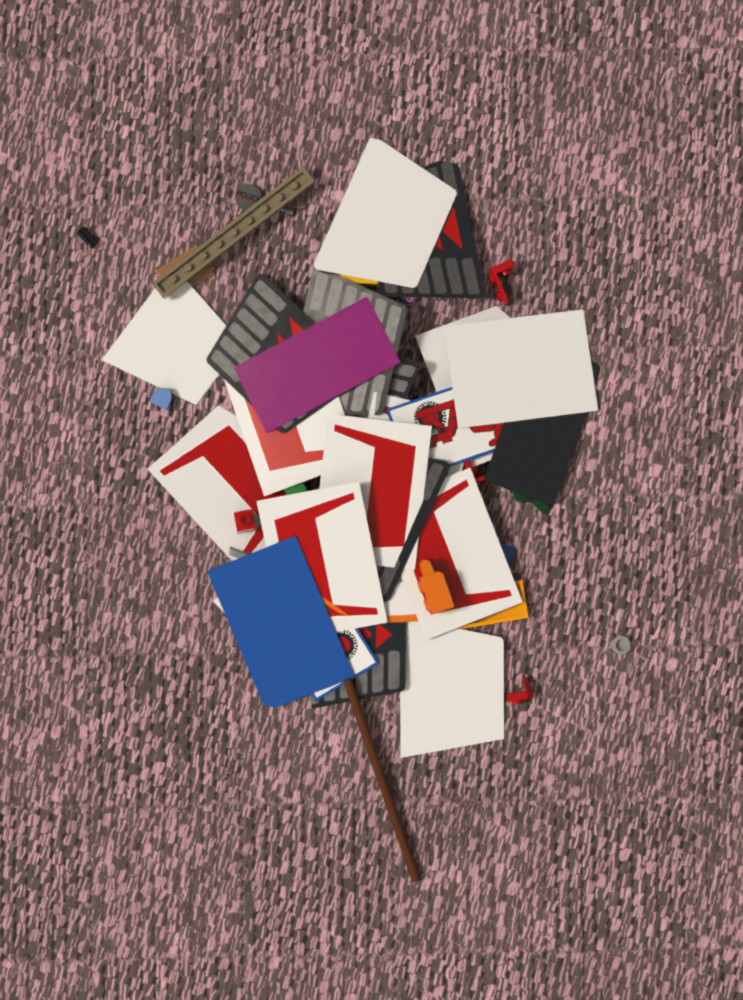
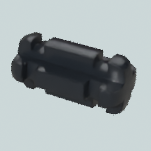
(87, 237)

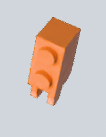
(434, 588)

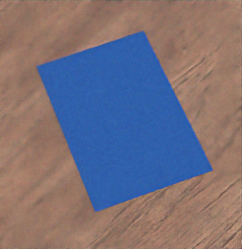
(280, 623)

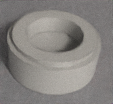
(621, 645)

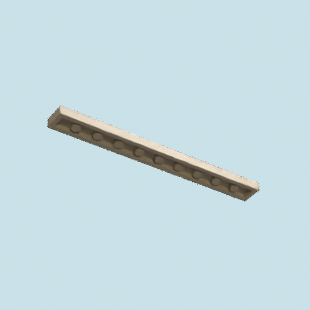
(233, 232)

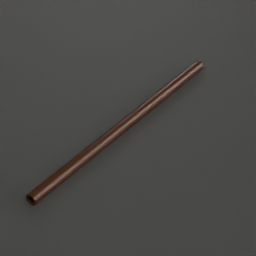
(382, 781)

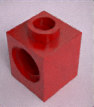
(245, 521)

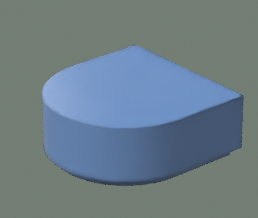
(162, 397)

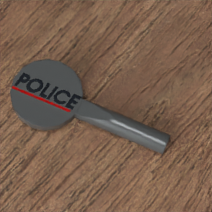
(249, 194)

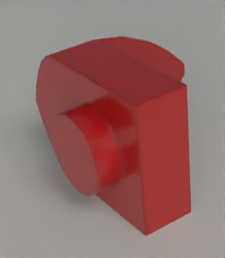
(518, 697)

